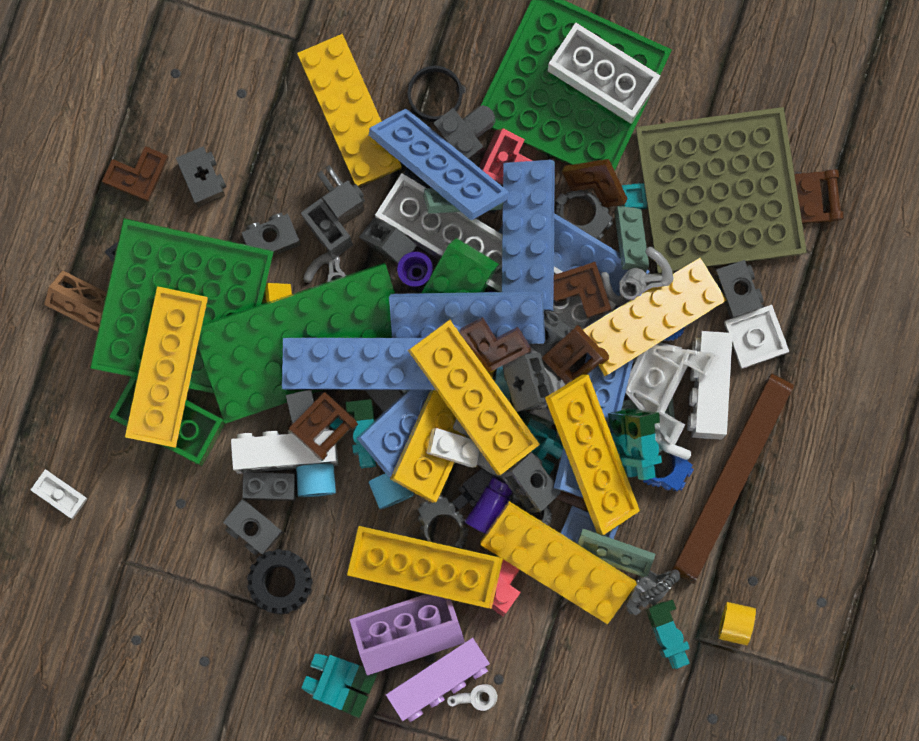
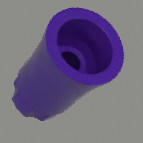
(413, 264)
(489, 505)

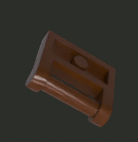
(810, 196)
(572, 348)
(317, 420)

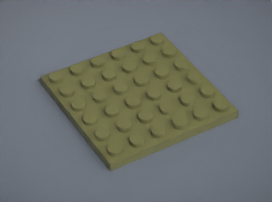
(721, 189)

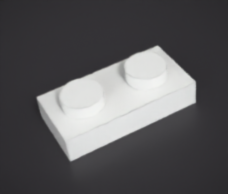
(453, 447)
(59, 494)

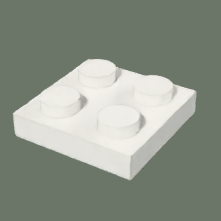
(756, 337)

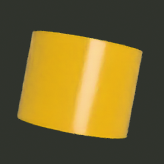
(737, 623)

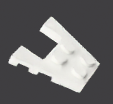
(657, 378)

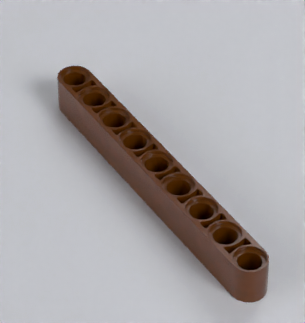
(732, 478)

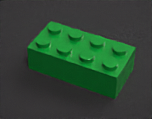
(461, 270)
(197, 429)

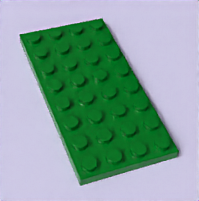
(247, 347)

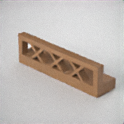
(73, 303)

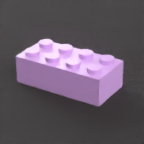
(406, 632)
(438, 679)

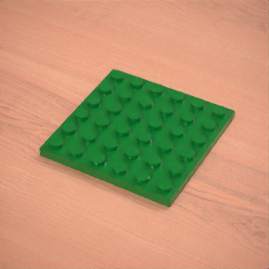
(550, 111)
(178, 260)

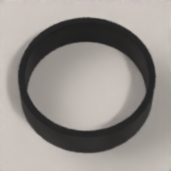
(427, 70)

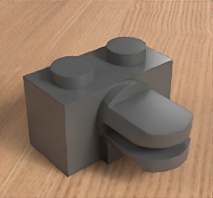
(464, 132)
(344, 200)

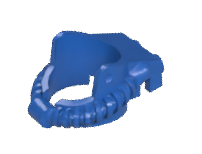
(675, 479)

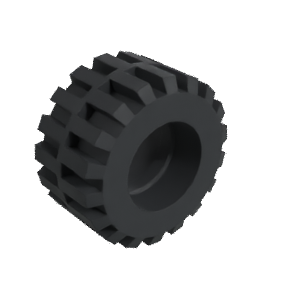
(263, 566)

